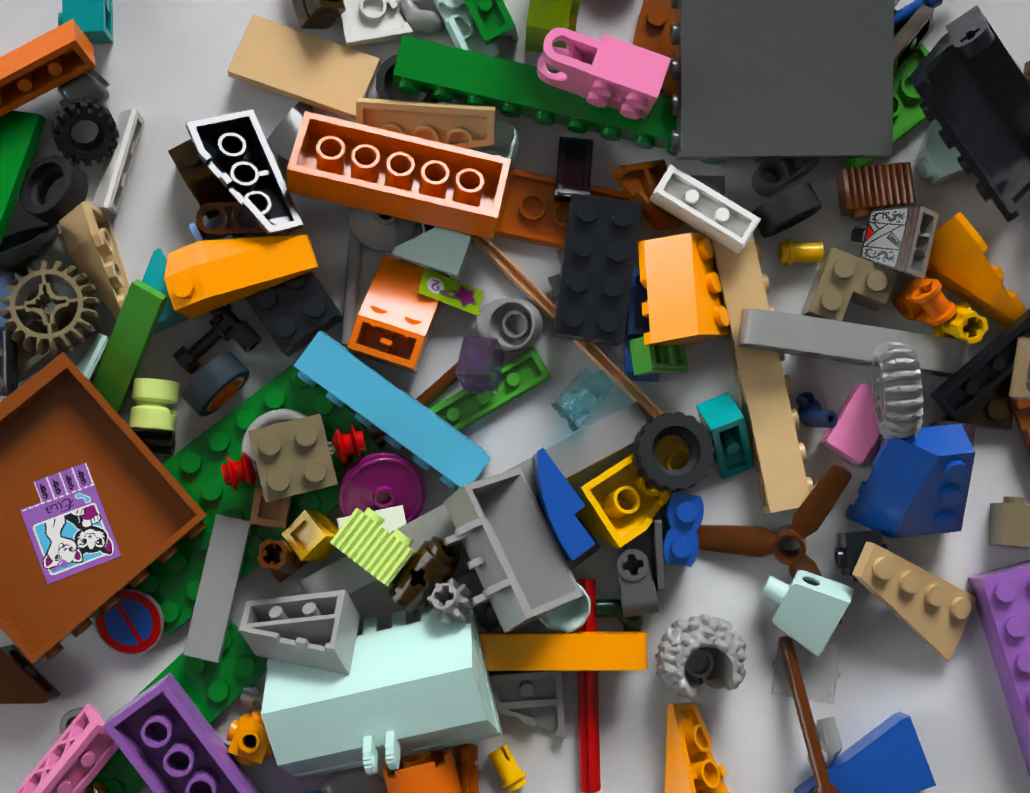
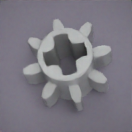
(450, 602)

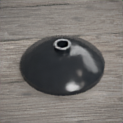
(25, 248)

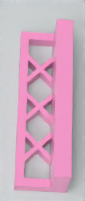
(82, 758)

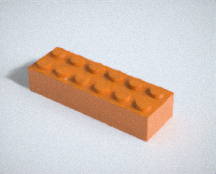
(397, 175)

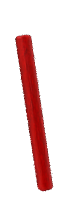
(589, 708)

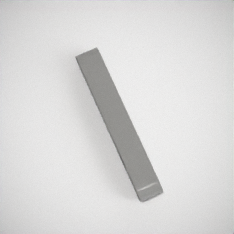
(844, 340)

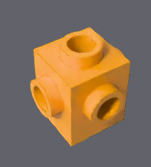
(246, 752)

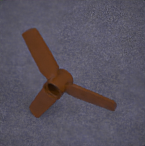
(762, 542)

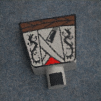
(898, 238)

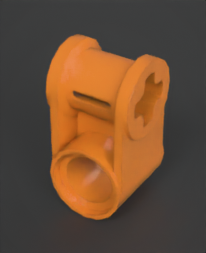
(924, 302)

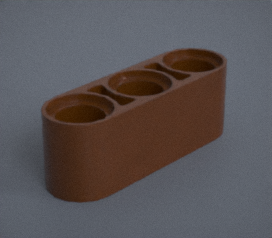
(230, 225)

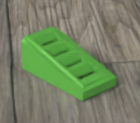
(657, 358)

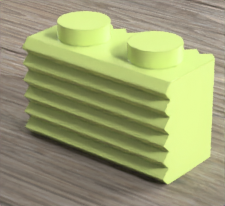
(374, 546)

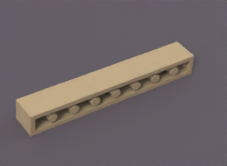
(762, 385)

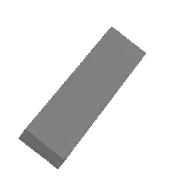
(218, 588)

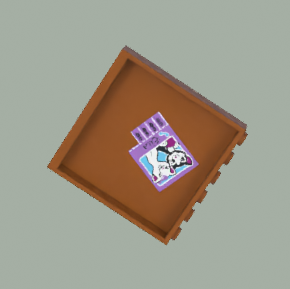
(77, 509)

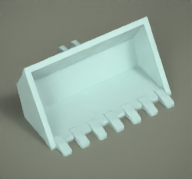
(404, 696)

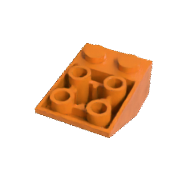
(394, 317)

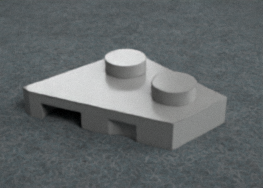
(531, 697)

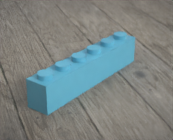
(391, 410)

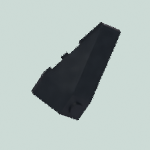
(243, 162)

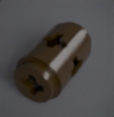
(417, 579)

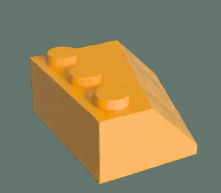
(681, 290)

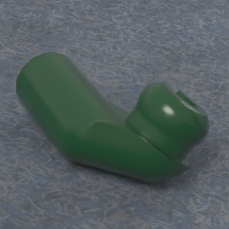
(614, 608)

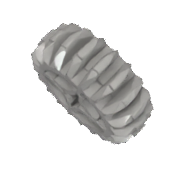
(897, 390)

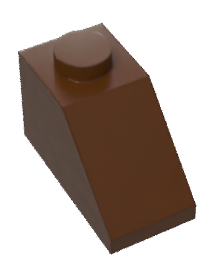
(22, 681)

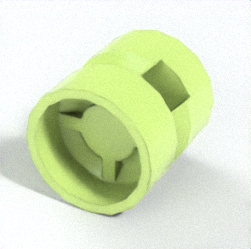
(154, 404)

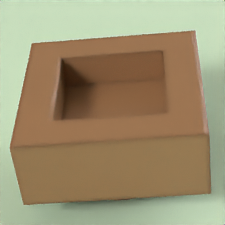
(270, 514)

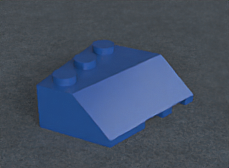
(917, 484)

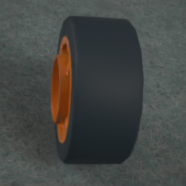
(215, 383)

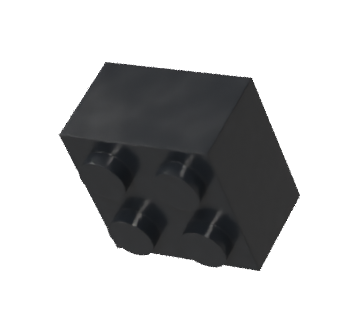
(295, 311)

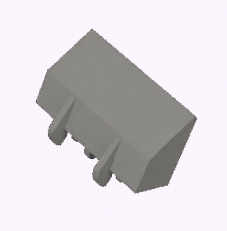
(511, 549)

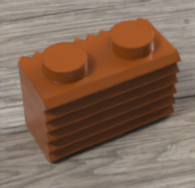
(874, 188)

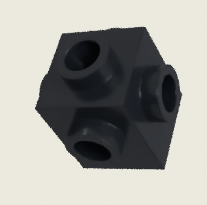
(850, 548)

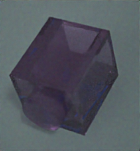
(480, 364)

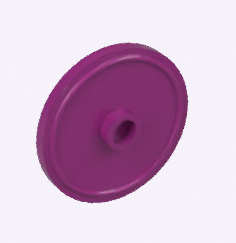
(382, 483)

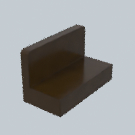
(910, 36)

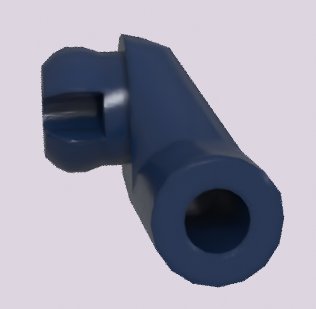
(812, 413)

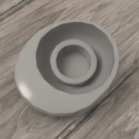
(512, 322)

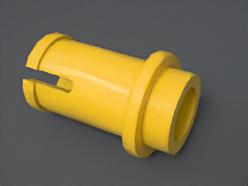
(800, 252)
(507, 768)

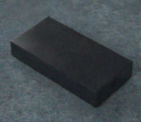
(573, 167)

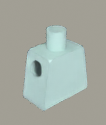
(808, 607)

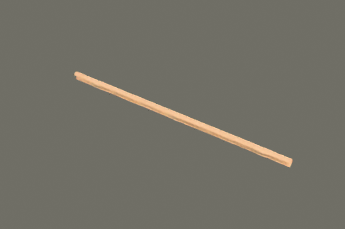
(588, 348)

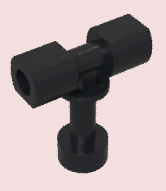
(225, 326)

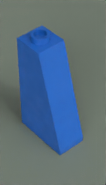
(881, 762)

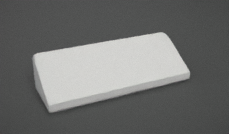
(118, 165)
(704, 209)

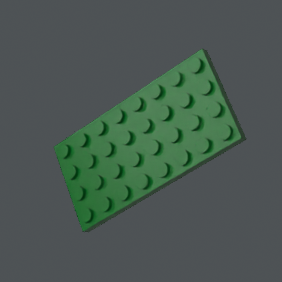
(200, 474)

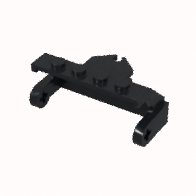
(981, 106)

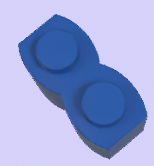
(681, 520)

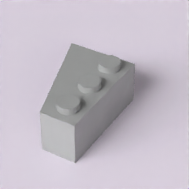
(303, 629)

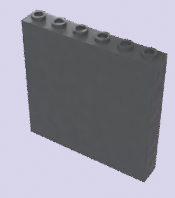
(782, 79)

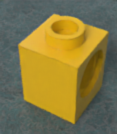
(311, 536)

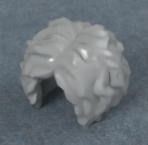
(700, 654)

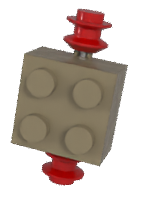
(293, 457)

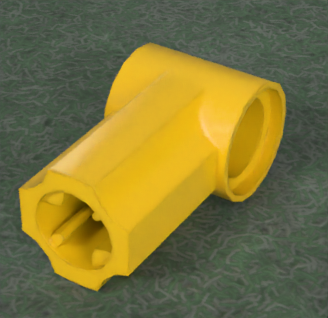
(964, 325)

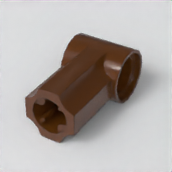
(279, 559)

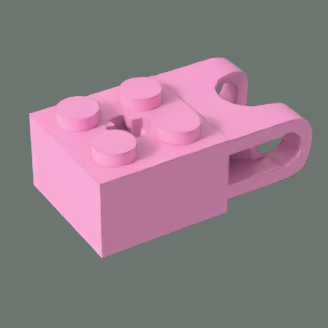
(604, 71)

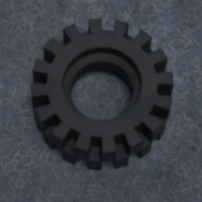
(89, 151)

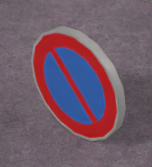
(132, 623)

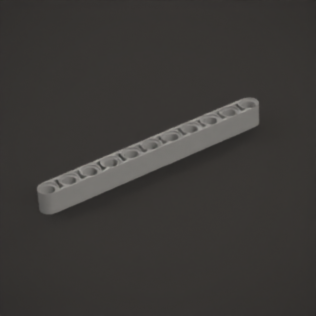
(569, 456)

